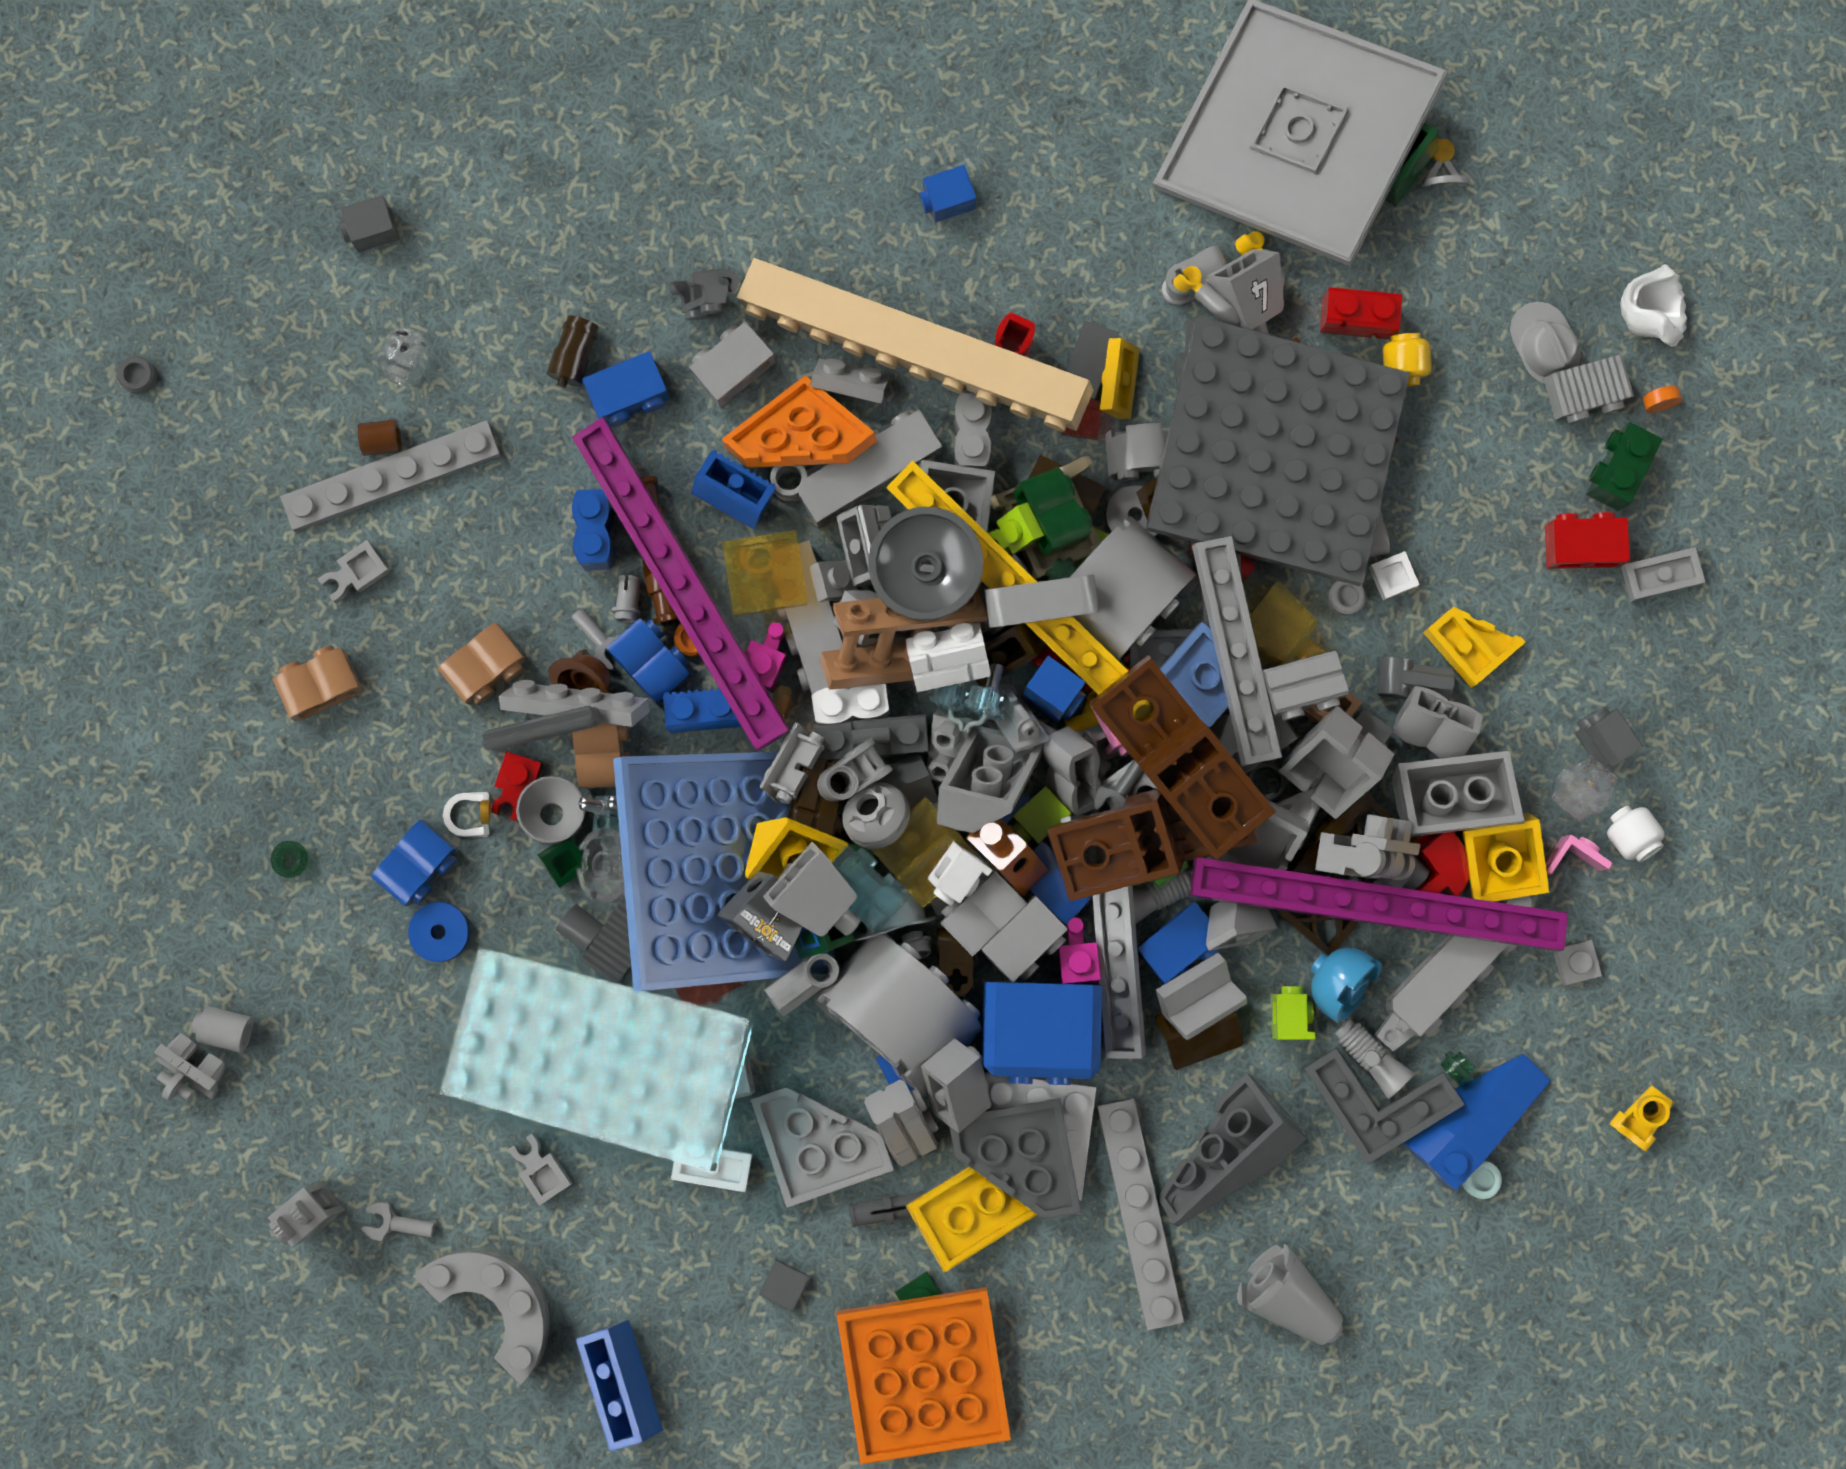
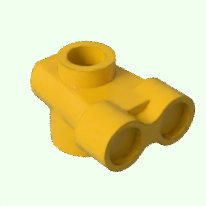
(1639, 1125)

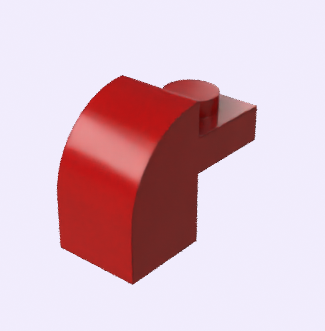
(1447, 863)

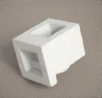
(957, 874)

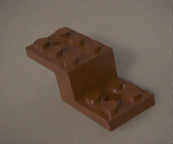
(1182, 757)
(1140, 843)

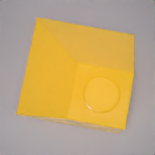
(1506, 861)

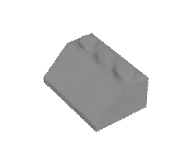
(967, 487)
(984, 780)
(1458, 793)

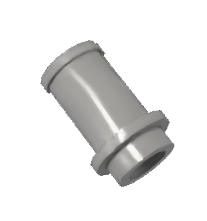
(627, 599)

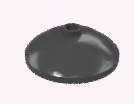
(920, 538)

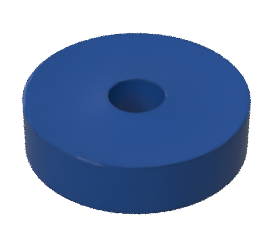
(456, 932)

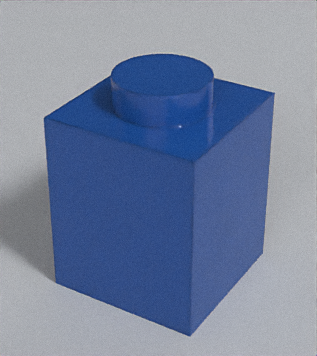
(948, 194)

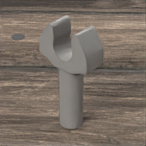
(595, 634)
(395, 1223)

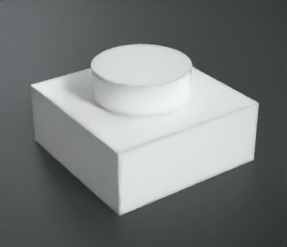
(1394, 575)

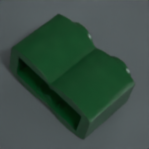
(1055, 510)

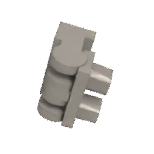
(1377, 854)

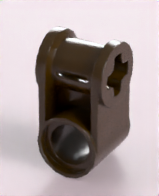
(954, 958)

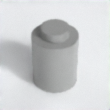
(223, 1029)

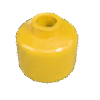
(1409, 354)

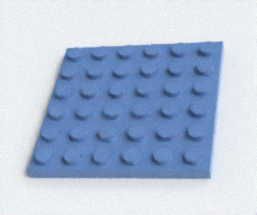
(684, 858)

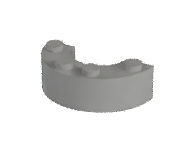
(512, 1291)

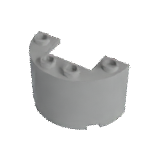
(1134, 585)
(898, 1006)

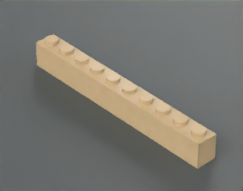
(915, 345)

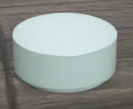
(1484, 1181)

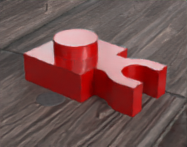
(513, 777)

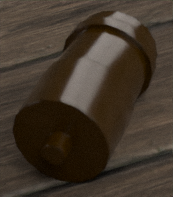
(573, 350)

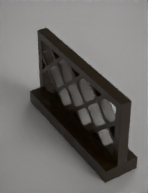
(1306, 859)

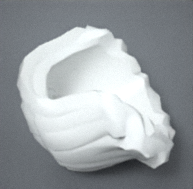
(1655, 306)

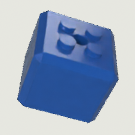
(1041, 1031)

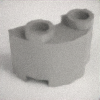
(1135, 450)

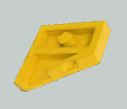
(1471, 644)

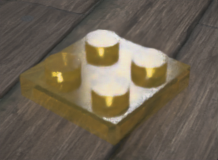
(765, 573)

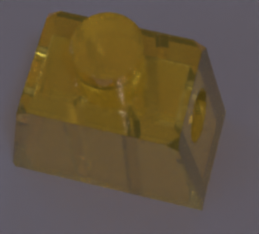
(1283, 627)

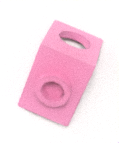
(1582, 848)

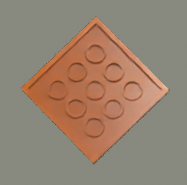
(923, 1375)

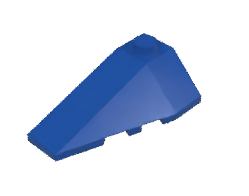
(1490, 1109)

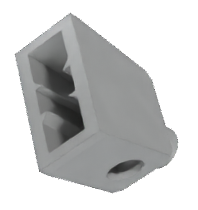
(814, 894)

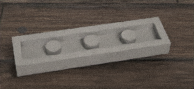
(547, 700)

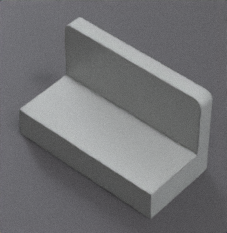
(1200, 997)

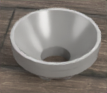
(548, 792)
(881, 826)

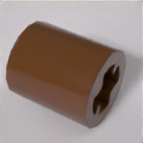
(379, 437)

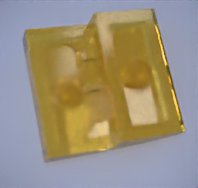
(919, 851)

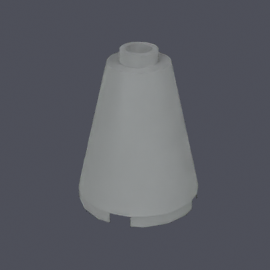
(1290, 1296)

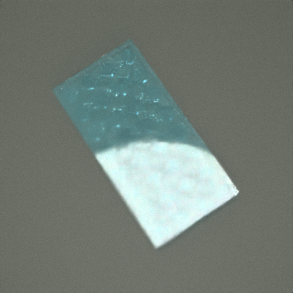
(597, 1058)

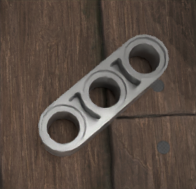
(1041, 601)

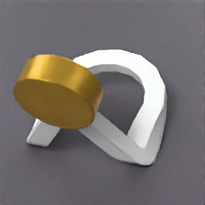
(485, 814)

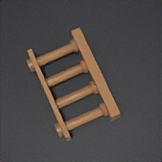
(886, 660)

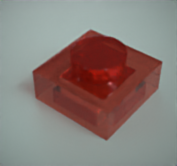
(1089, 423)

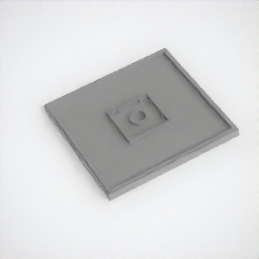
(1300, 131)

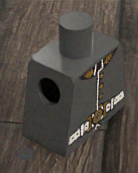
(758, 921)

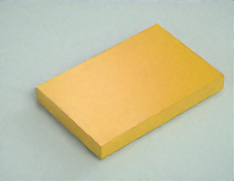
(965, 1216)

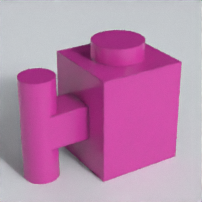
(766, 658)
(1078, 960)

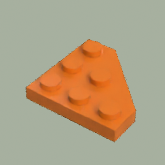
(800, 429)

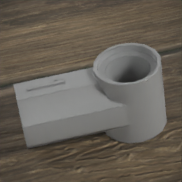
(798, 984)

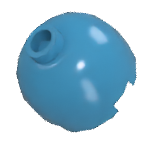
(1342, 981)

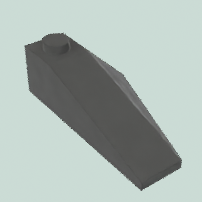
(1239, 1146)

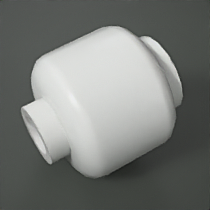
(1635, 833)

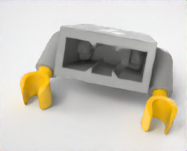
(1244, 290)

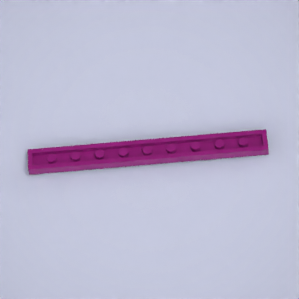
(681, 584)
(1378, 904)

